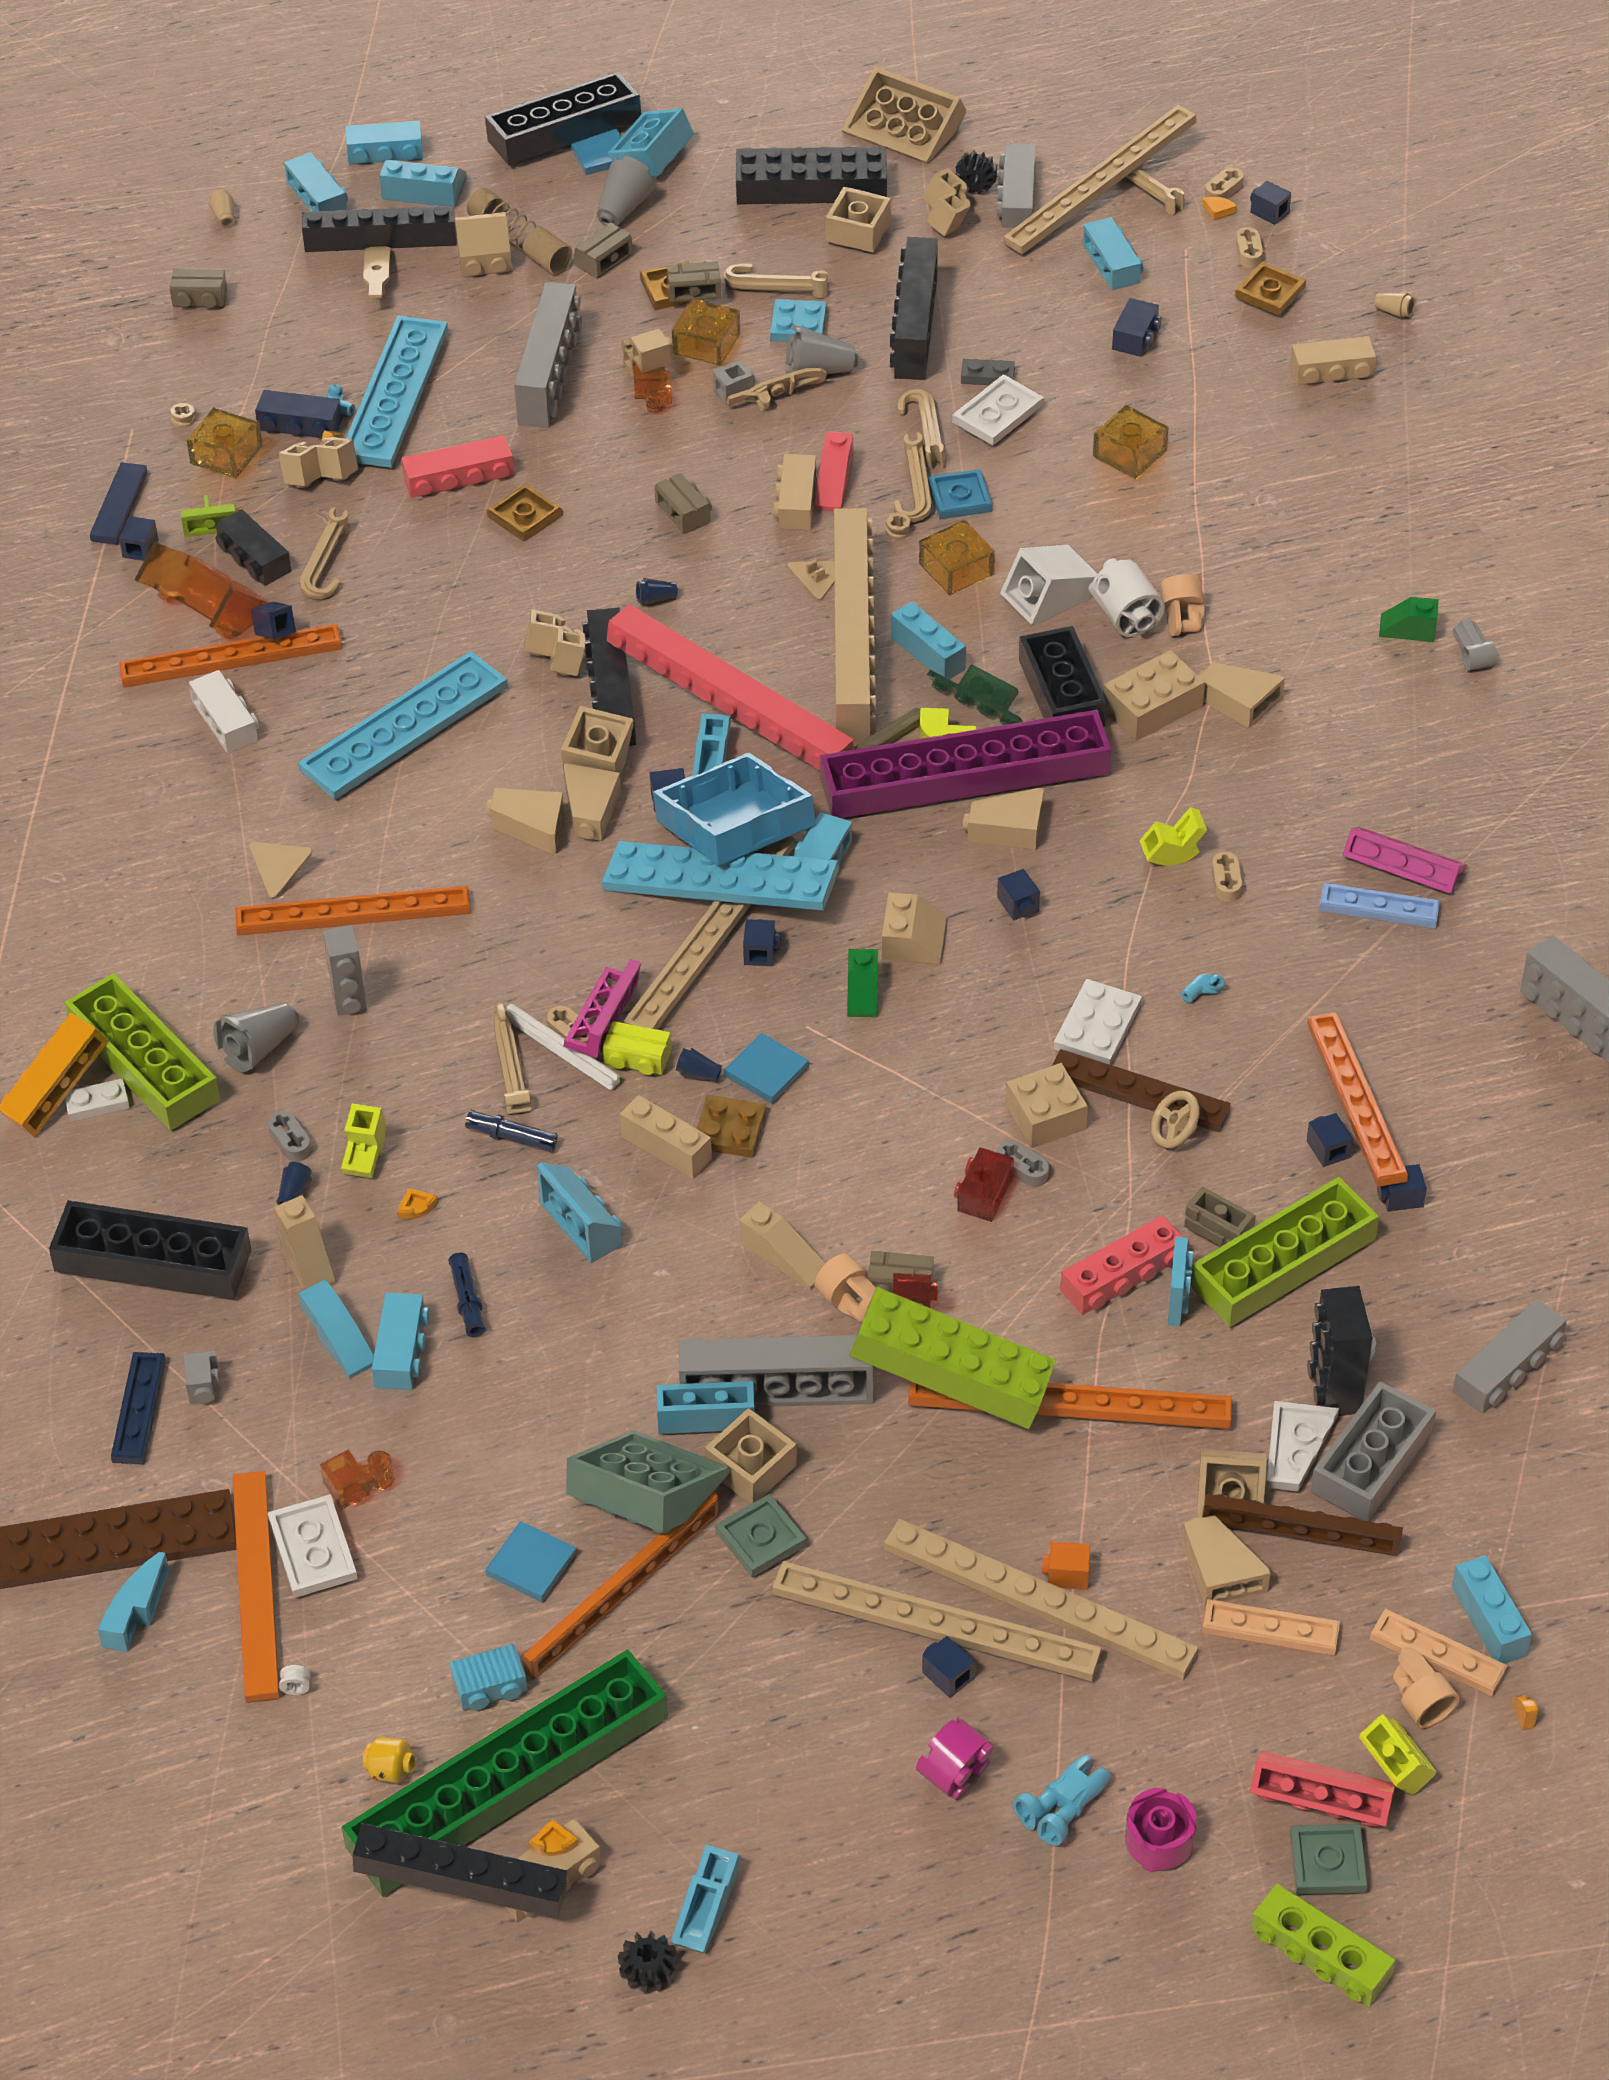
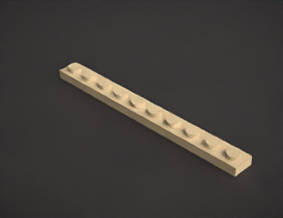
(1099, 179)
(694, 954)
(1041, 1599)
(937, 1621)

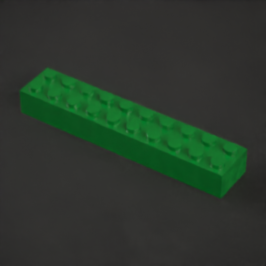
(522, 1759)

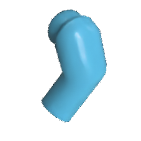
(335, 392)
(1202, 985)

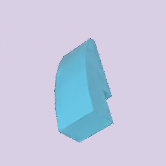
(711, 742)
(336, 1328)
(134, 1604)
(706, 1898)

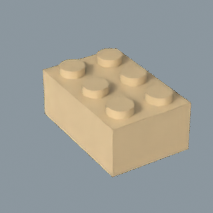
(1153, 695)

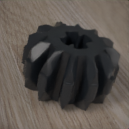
(977, 171)
(638, 1972)

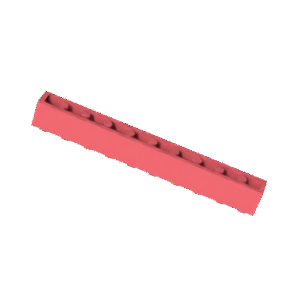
(725, 687)

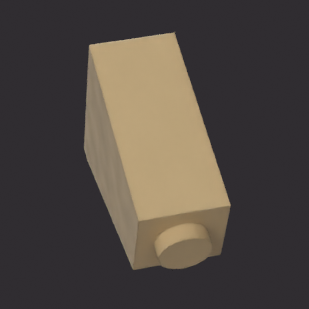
(1241, 692)
(591, 799)
(528, 816)
(1006, 819)
(302, 1243)
(1221, 1562)

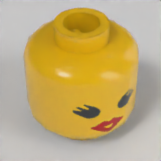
(389, 1759)

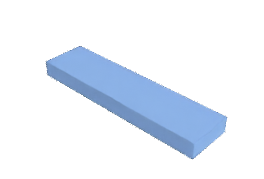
(1379, 905)

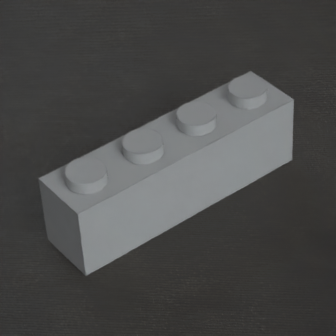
(1017, 184)
(1510, 1356)

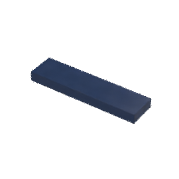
(118, 503)
(138, 1408)

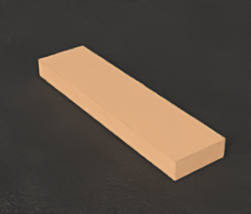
(1271, 1627)
(1440, 1652)

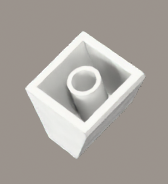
(1047, 582)

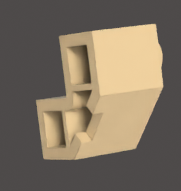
(947, 200)
(647, 350)
(331, 459)
(550, 637)

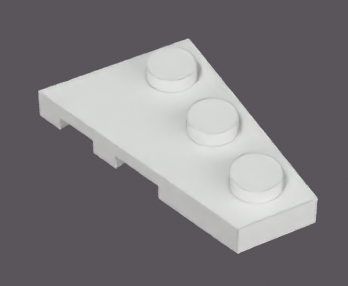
(1296, 1441)

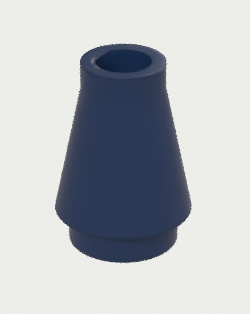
(652, 591)
(696, 1065)
(293, 1181)

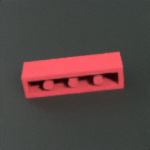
(457, 466)

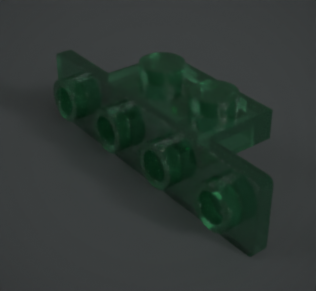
(983, 690)

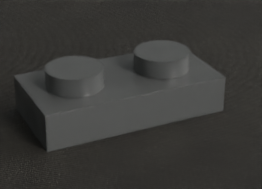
(985, 371)

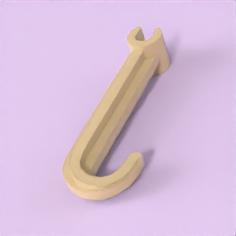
(1170, 197)
(816, 283)
(933, 447)
(915, 453)
(334, 529)
(516, 1097)

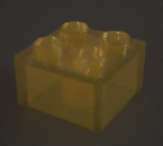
(706, 332)
(1130, 441)
(224, 442)
(957, 557)

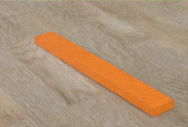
(229, 655)
(352, 910)
(1357, 1100)
(255, 1587)
(616, 1589)

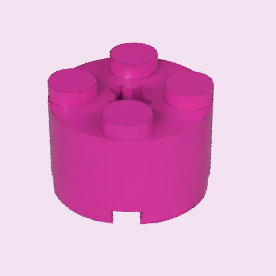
(954, 1757)
(1160, 1829)

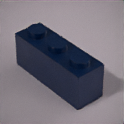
(298, 413)

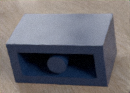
(1136, 327)

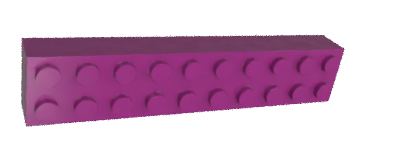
(965, 764)

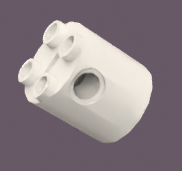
(1127, 597)

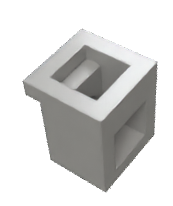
(732, 380)
(201, 1376)

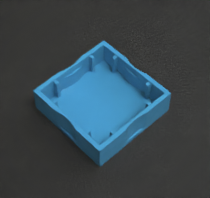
(734, 808)

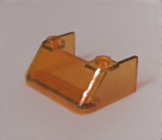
(200, 588)

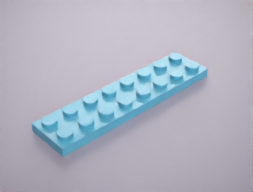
(395, 389)
(402, 725)
(747, 879)

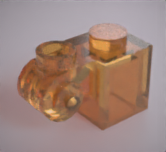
(652, 387)
(353, 1482)

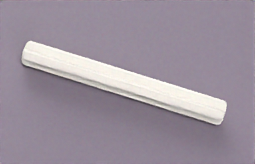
(555, 1043)

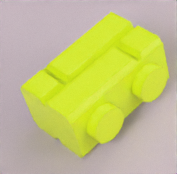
(637, 1048)
(1397, 1754)

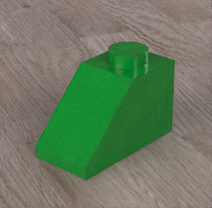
(1411, 620)
(862, 983)

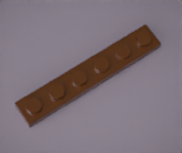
(1137, 1088)
(1304, 1525)

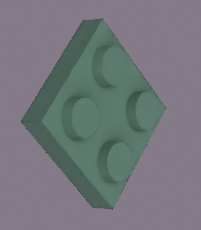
(760, 1535)
(1328, 1859)

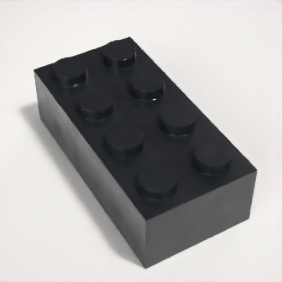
(1060, 673)
(1340, 1349)

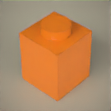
(1067, 1565)

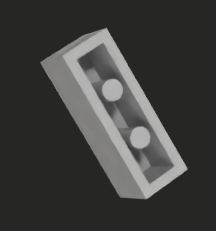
(345, 970)

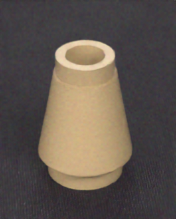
(223, 207)
(1395, 303)

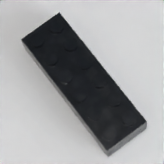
(563, 118)
(808, 173)
(914, 308)
(150, 1249)

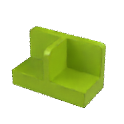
(202, 520)

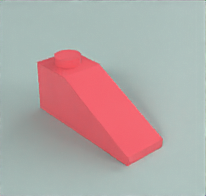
(834, 471)

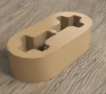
(1225, 183)
(1253, 246)
(1221, 877)
(562, 1013)

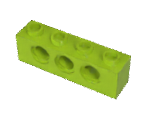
(1315, 1928)

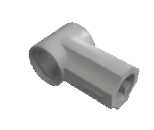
(1475, 649)

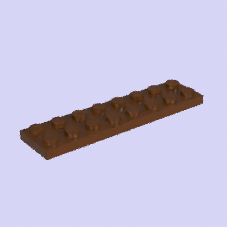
(116, 1538)

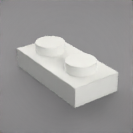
(96, 1100)

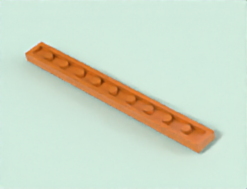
(1110, 1404)

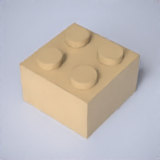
(858, 219)
(1046, 1105)
(755, 1453)

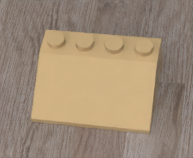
(904, 116)

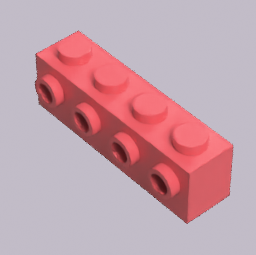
(1120, 1265)
(1322, 1788)

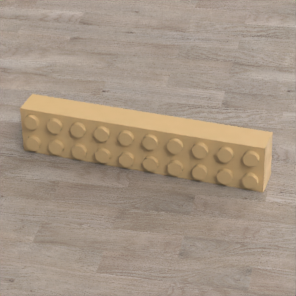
(854, 623)

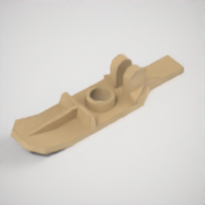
(376, 270)
(761, 392)

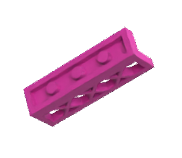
(1403, 859)
(611, 1011)

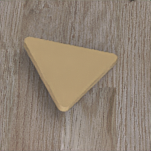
(814, 575)
(278, 864)

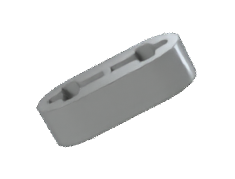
(294, 1133)
(1024, 1162)

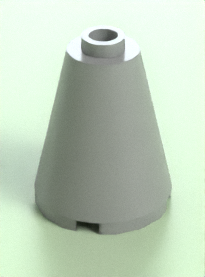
(624, 190)
(817, 350)
(253, 1034)

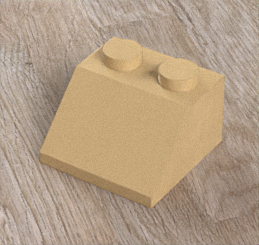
(483, 244)
(598, 740)
(912, 930)
(1231, 1474)

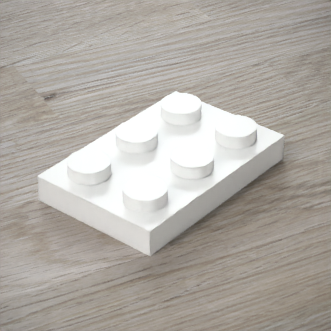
(998, 409)
(1098, 1021)
(312, 1546)

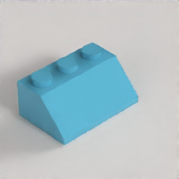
(654, 139)
(421, 183)
(578, 1211)

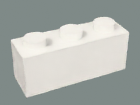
(224, 711)

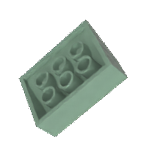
(643, 1480)

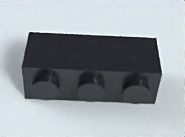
(253, 547)

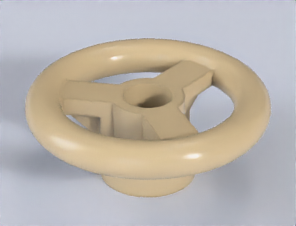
(1181, 1122)

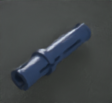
(499, 1127)
(472, 1320)

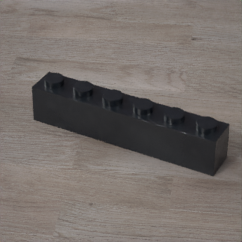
(379, 227)
(607, 667)
(459, 1870)

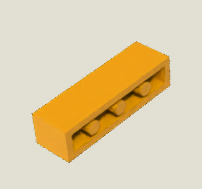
(52, 1074)

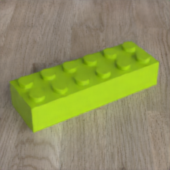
(146, 1052)
(1284, 1251)
(952, 1358)

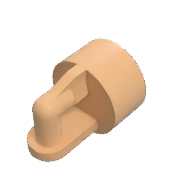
(1182, 594)
(842, 1282)
(1424, 1693)

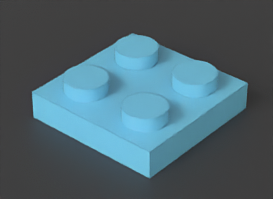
(798, 313)
(1180, 1281)

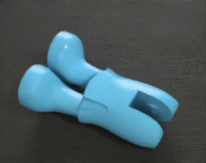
(1069, 1793)

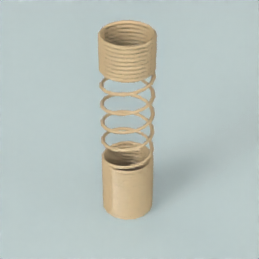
(538, 245)

